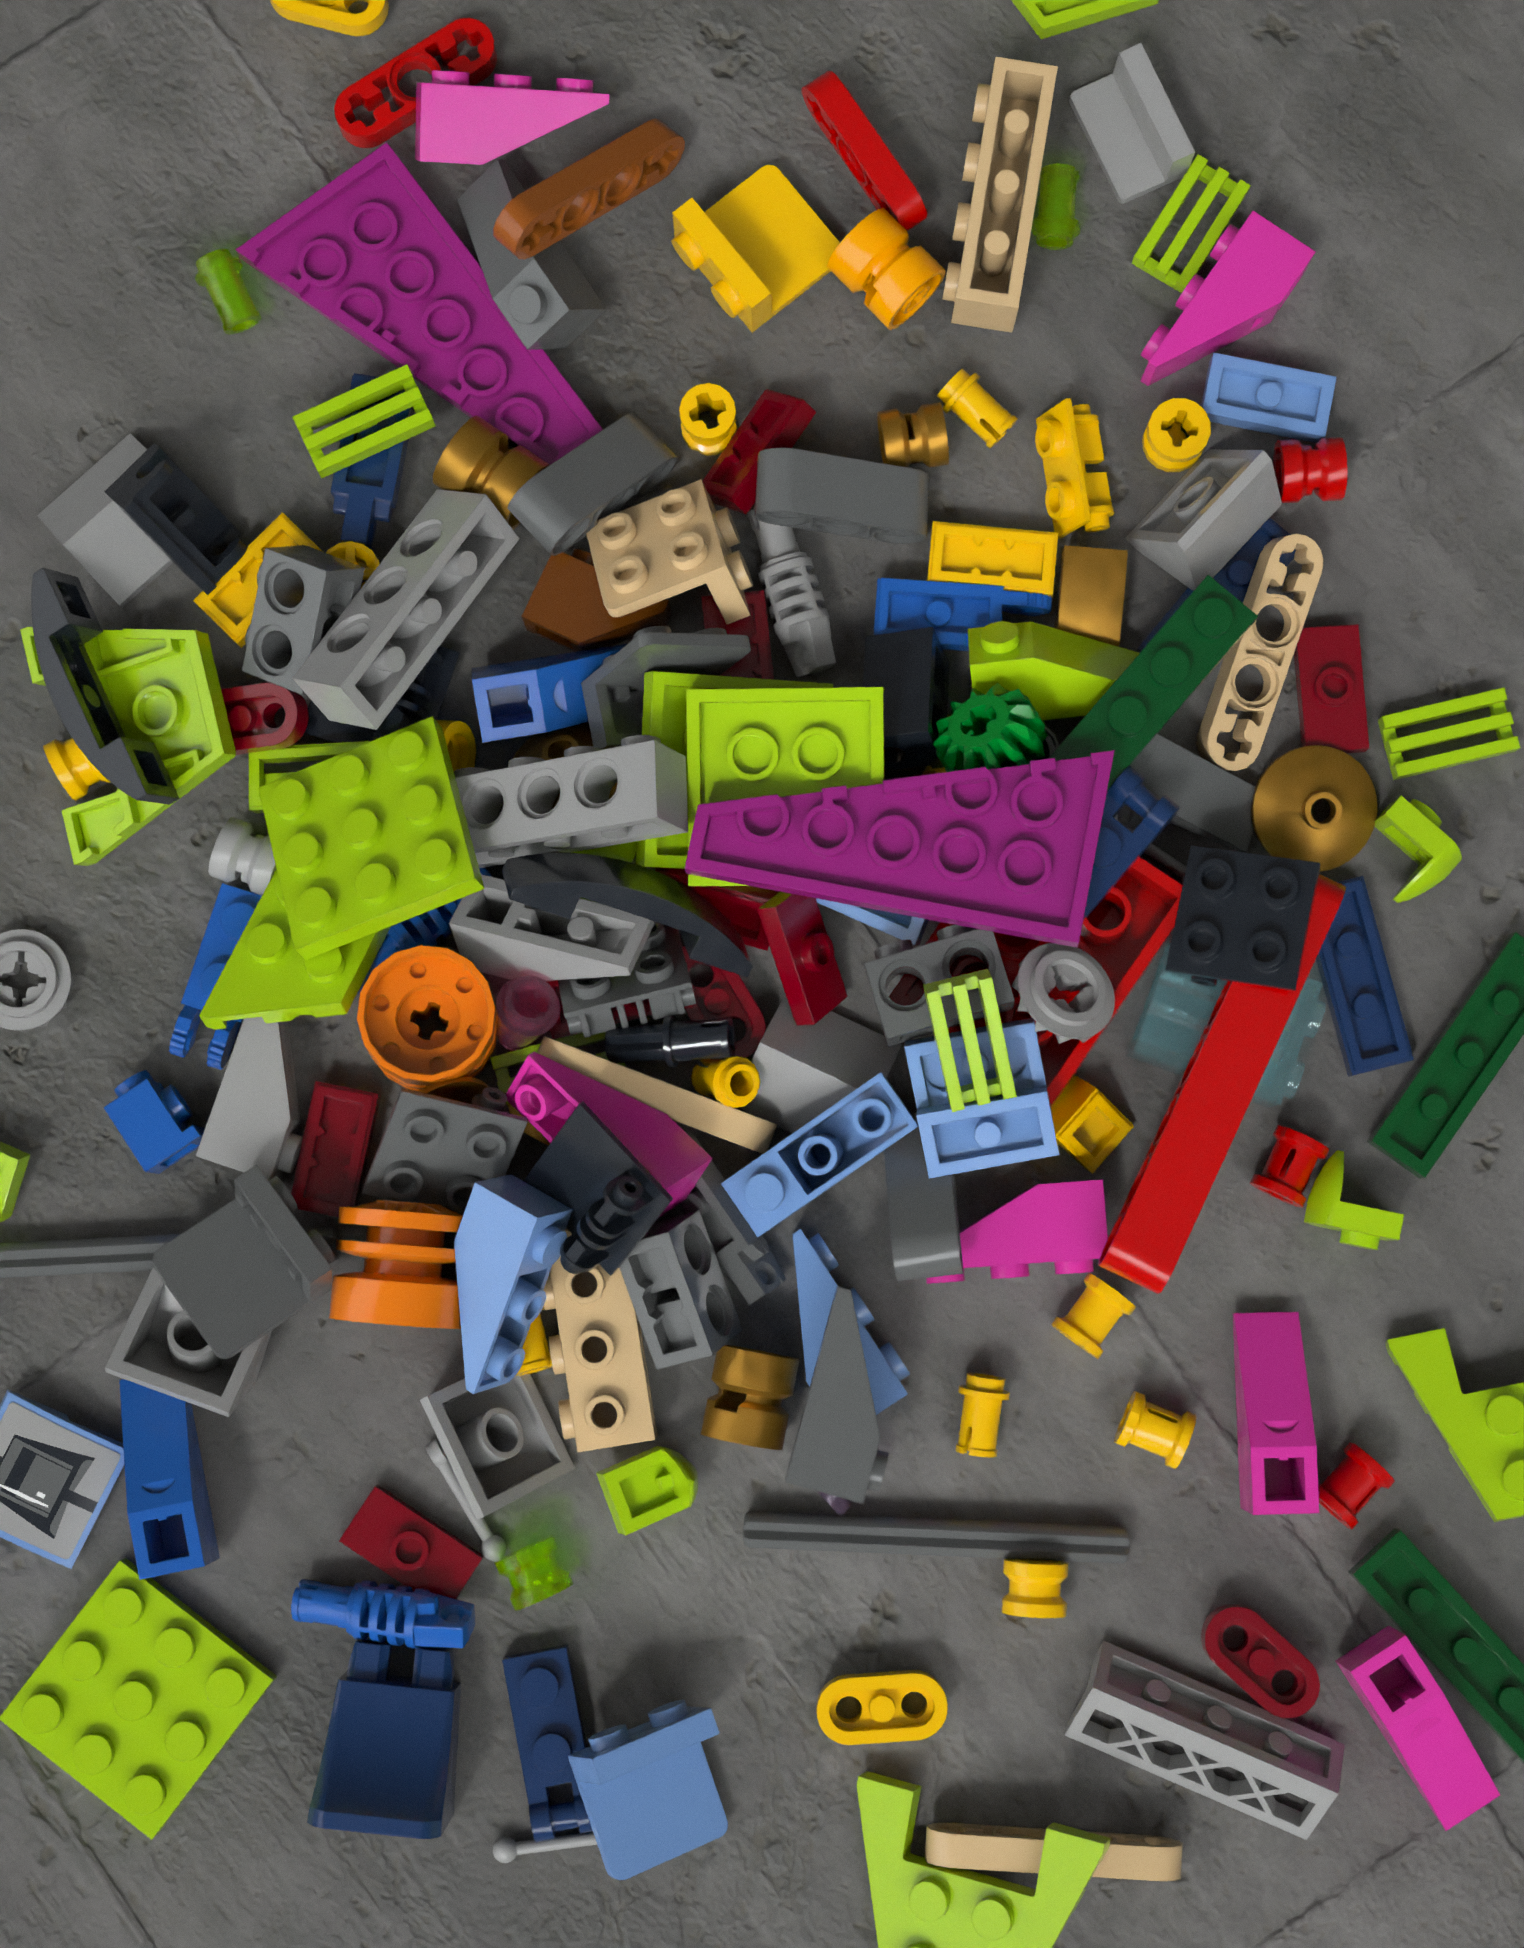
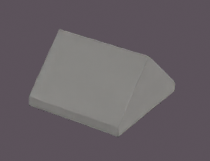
(1209, 514)
(101, 533)
(813, 1066)
(170, 1355)
(497, 1441)

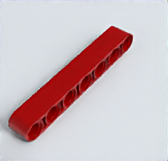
(1207, 1115)

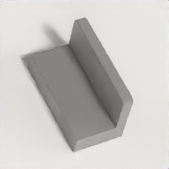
(1133, 127)

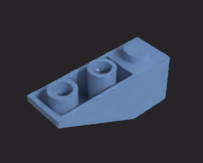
(819, 1154)
(502, 1265)
(815, 1298)

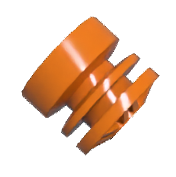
(410, 988)
(401, 1266)

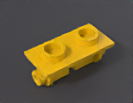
(1067, 441)

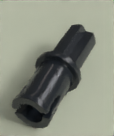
(672, 1041)

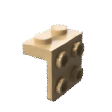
(667, 550)

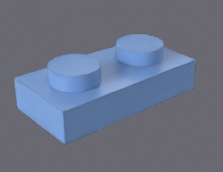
(1268, 397)

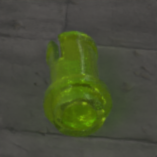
(1056, 219)
(227, 290)

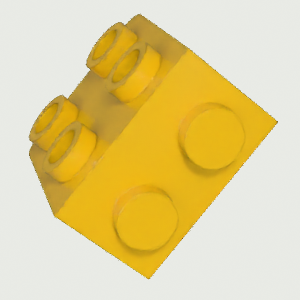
(755, 246)

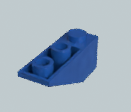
(534, 693)
(165, 1483)

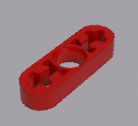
(420, 56)
(863, 150)

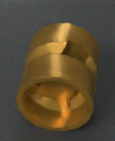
(482, 464)
(750, 1397)

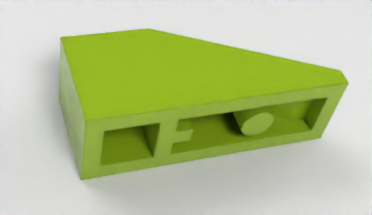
(1050, 666)

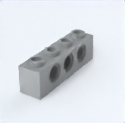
(406, 608)
(645, 806)

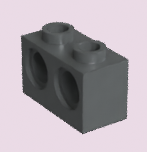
(294, 608)
(932, 964)
(680, 1292)

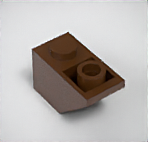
(571, 609)

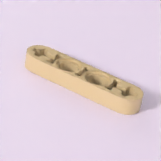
(1269, 657)
(672, 1100)
(1021, 1851)

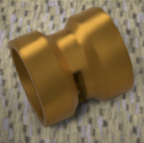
(926, 432)

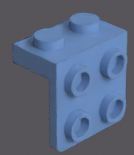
(650, 1789)

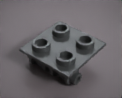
(657, 976)
(443, 1147)

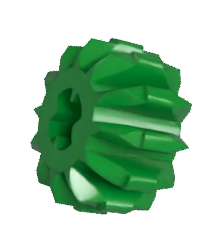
(991, 731)

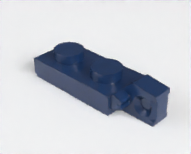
(371, 486)

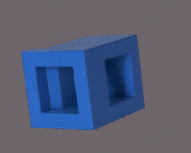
(153, 1122)

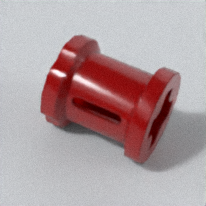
(1305, 1153)
(1352, 1485)

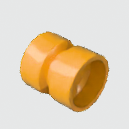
(882, 265)

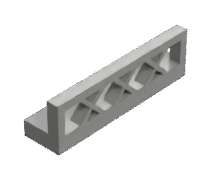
(1214, 1734)

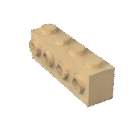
(1004, 194)
(602, 1359)

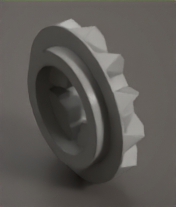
(43, 959)
(1067, 970)

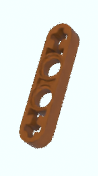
(588, 188)

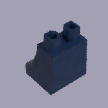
(390, 1746)

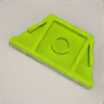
(275, 981)

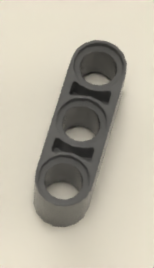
(592, 483)
(842, 496)
(921, 1214)

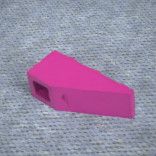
(485, 122)
(1241, 294)
(551, 1092)
(1039, 1225)
(1274, 1416)
(1419, 1725)

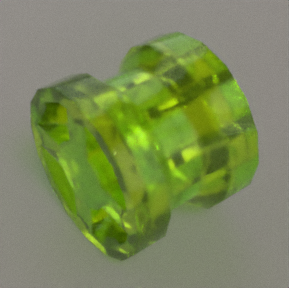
(533, 1573)

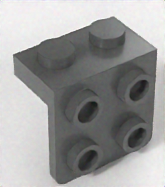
(617, 688)
(246, 1265)

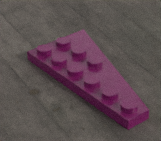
(406, 286)
(947, 847)

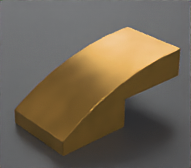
(1092, 592)

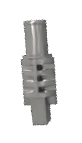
(794, 600)

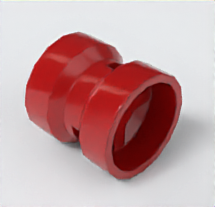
(1303, 470)

